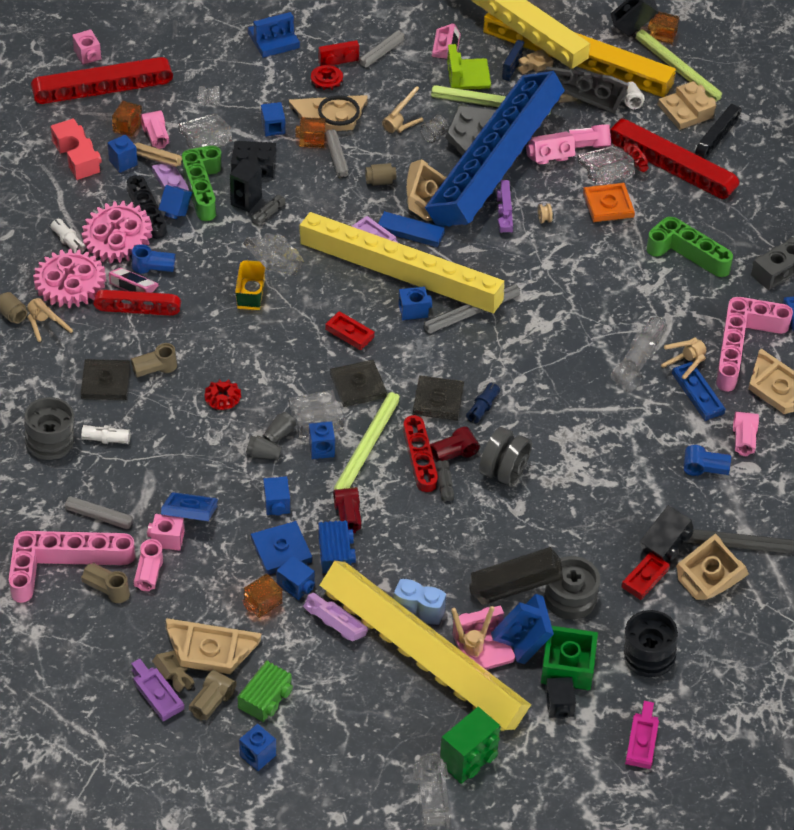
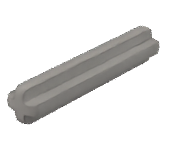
(382, 48)
(337, 153)
(98, 512)

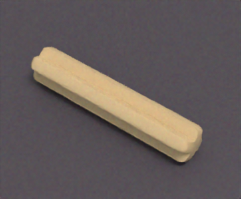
(158, 155)

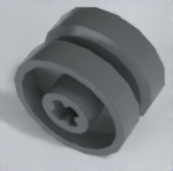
(505, 456)
(577, 591)

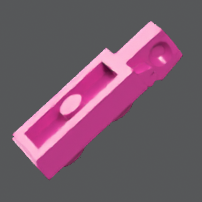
(642, 738)

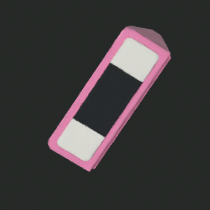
(444, 36)
(131, 282)

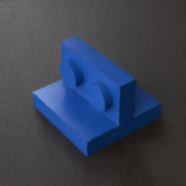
(274, 34)
(525, 628)

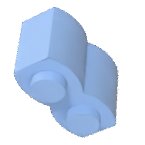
(424, 602)

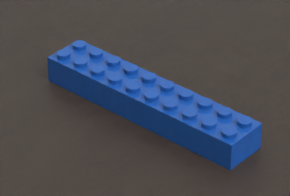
(494, 149)

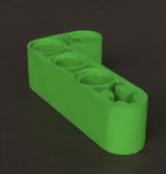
(196, 167)
(691, 244)

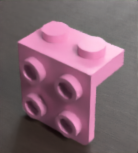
(493, 653)

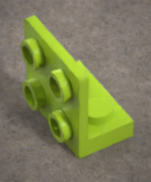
(467, 72)

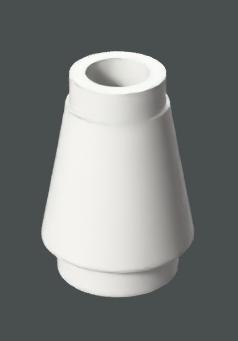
(633, 96)

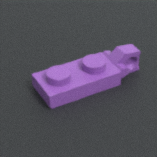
(505, 223)
(156, 690)

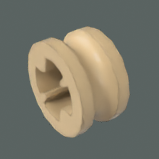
(545, 213)

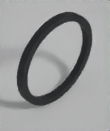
(339, 97)

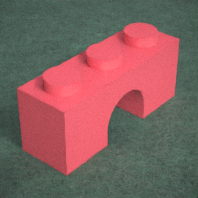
(80, 153)

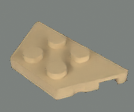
(334, 110)
(773, 382)
(210, 646)

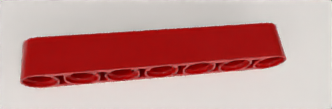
(101, 80)
(675, 159)

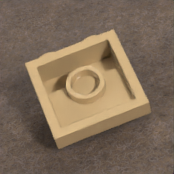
(688, 105)

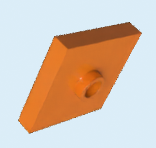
(608, 202)

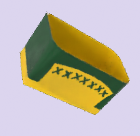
(250, 272)

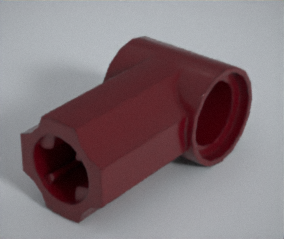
(460, 443)
(348, 504)

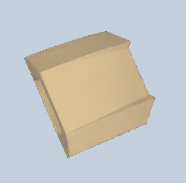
(421, 186)
(710, 569)

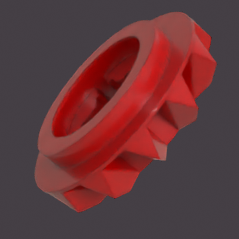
(326, 71)
(640, 160)
(222, 401)

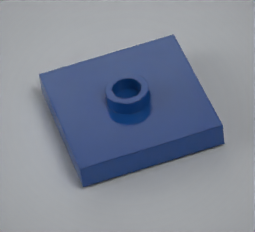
(189, 506)
(279, 544)

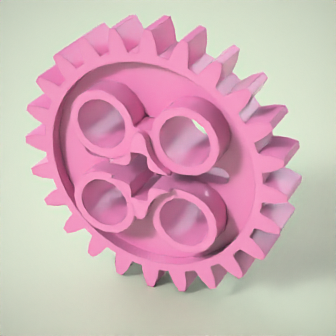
(116, 231)
(69, 278)

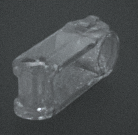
(432, 791)

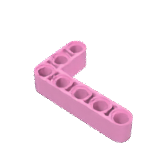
(749, 314)
(63, 548)

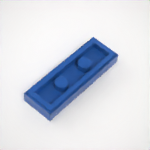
(412, 229)
(699, 392)

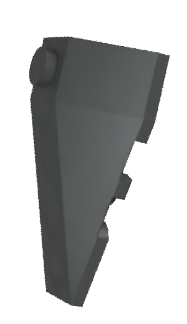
(592, 88)

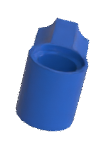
(144, 259)
(699, 461)

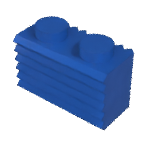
(335, 543)

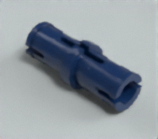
(483, 403)

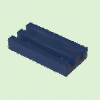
(512, 60)

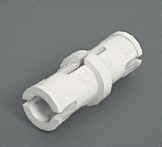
(67, 236)
(106, 434)

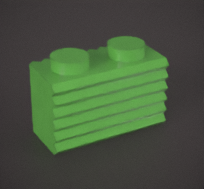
(265, 691)

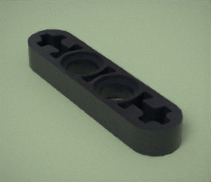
(718, 131)
(149, 205)

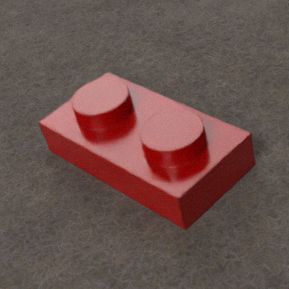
(338, 53)
(349, 330)
(645, 576)

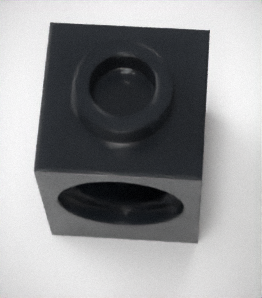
(560, 697)

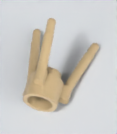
(395, 120)
(40, 312)
(693, 351)
(473, 640)

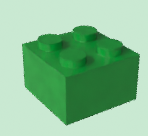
(570, 655)
(470, 745)

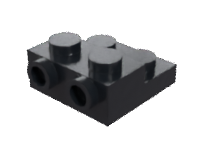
(256, 152)

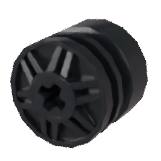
(650, 643)

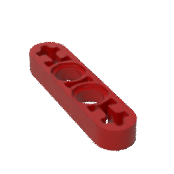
(137, 304)
(420, 453)

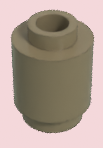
(380, 174)
(12, 308)

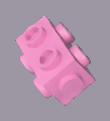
(550, 147)

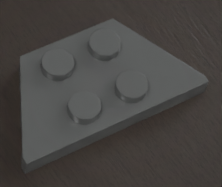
(466, 126)

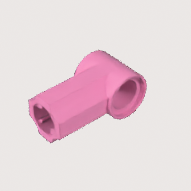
(154, 125)
(596, 136)
(745, 428)
(148, 566)

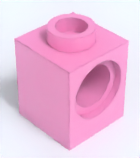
(86, 47)
(167, 530)

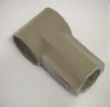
(162, 360)
(111, 583)
(214, 691)

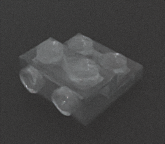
(206, 131)
(607, 165)
(275, 253)
(316, 409)

